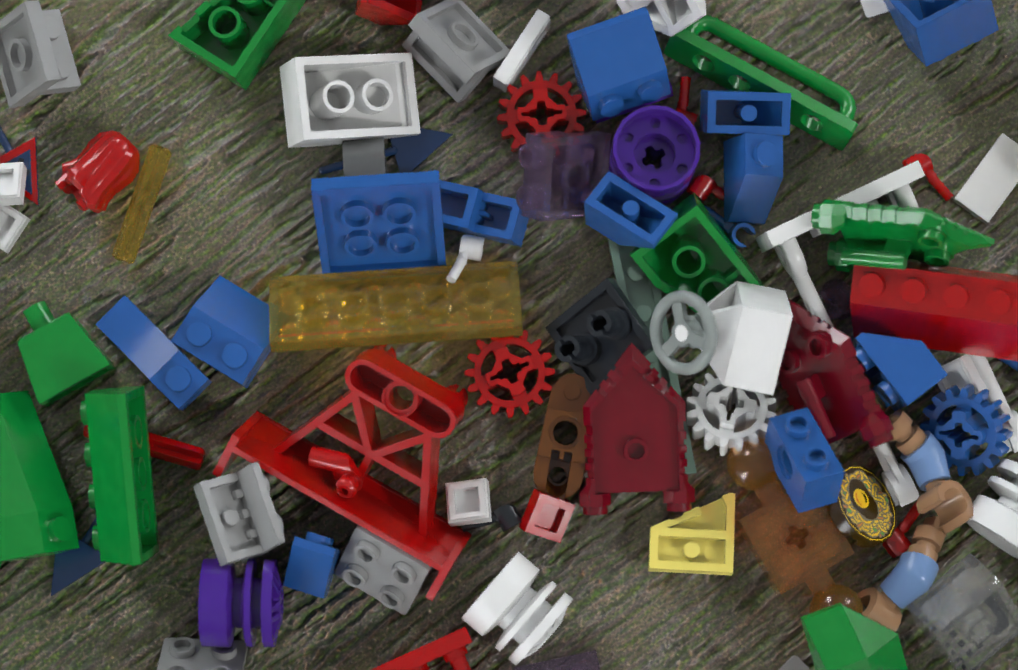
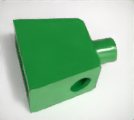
(59, 354)

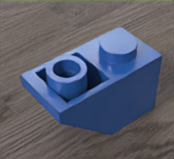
(312, 565)

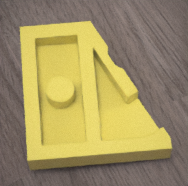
(696, 541)

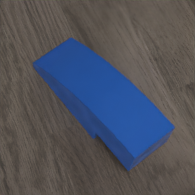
(482, 214)

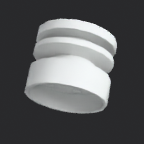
(999, 518)
(518, 609)

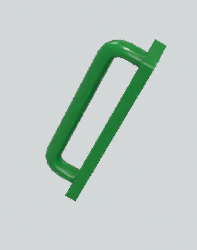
(833, 128)

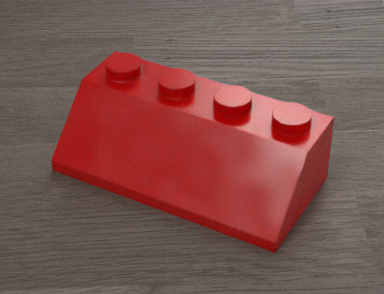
(939, 306)

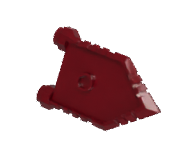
(825, 376)
(635, 438)

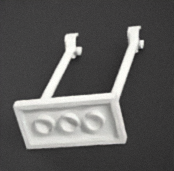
(783, 240)

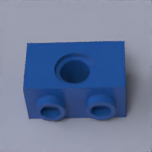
(804, 460)

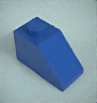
(745, 112)
(751, 176)
(627, 213)

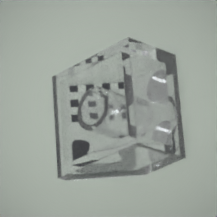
(967, 614)

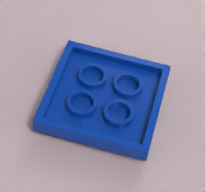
(379, 221)

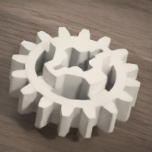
(711, 405)

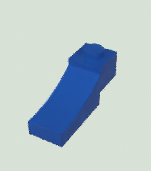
(153, 353)

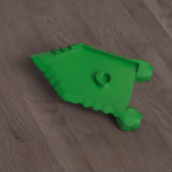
(891, 235)

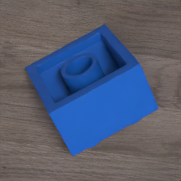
(941, 26)
(618, 64)
(227, 331)

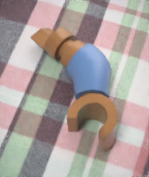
(931, 472)
(909, 578)

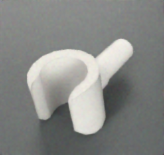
(470, 248)

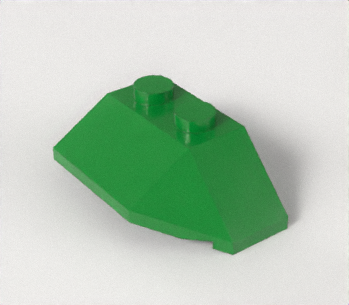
(851, 641)

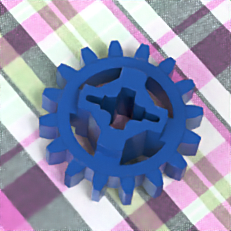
(978, 418)

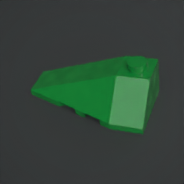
(694, 255)
(33, 498)

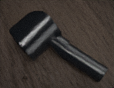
(506, 516)

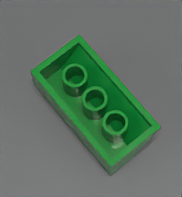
(121, 474)

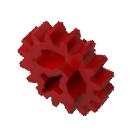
(521, 118)
(518, 393)

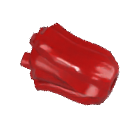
(100, 171)

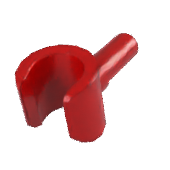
(684, 99)
(930, 175)
(703, 187)
(899, 542)

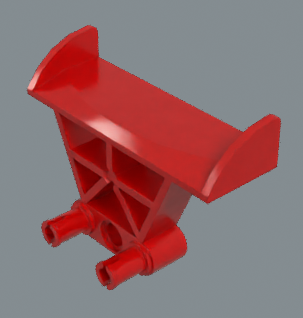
(376, 506)

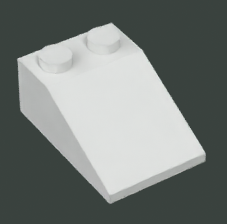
(349, 98)

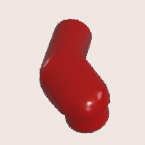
(342, 466)

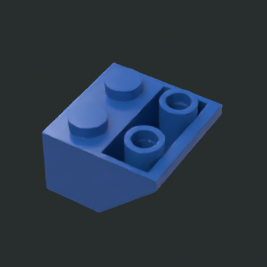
(897, 368)

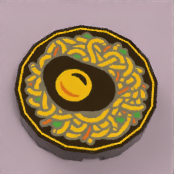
(863, 508)

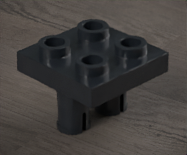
(598, 332)

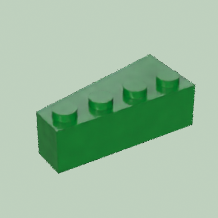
(236, 35)

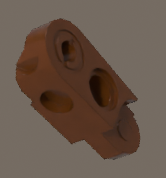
(564, 406)

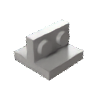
(454, 47)
(35, 54)

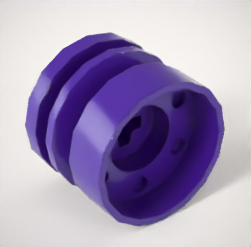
(662, 136)
(239, 603)

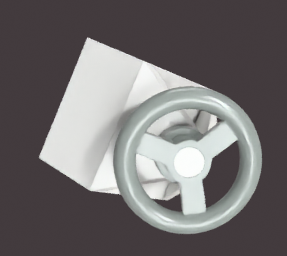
(737, 332)

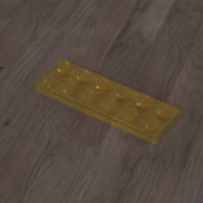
(394, 306)

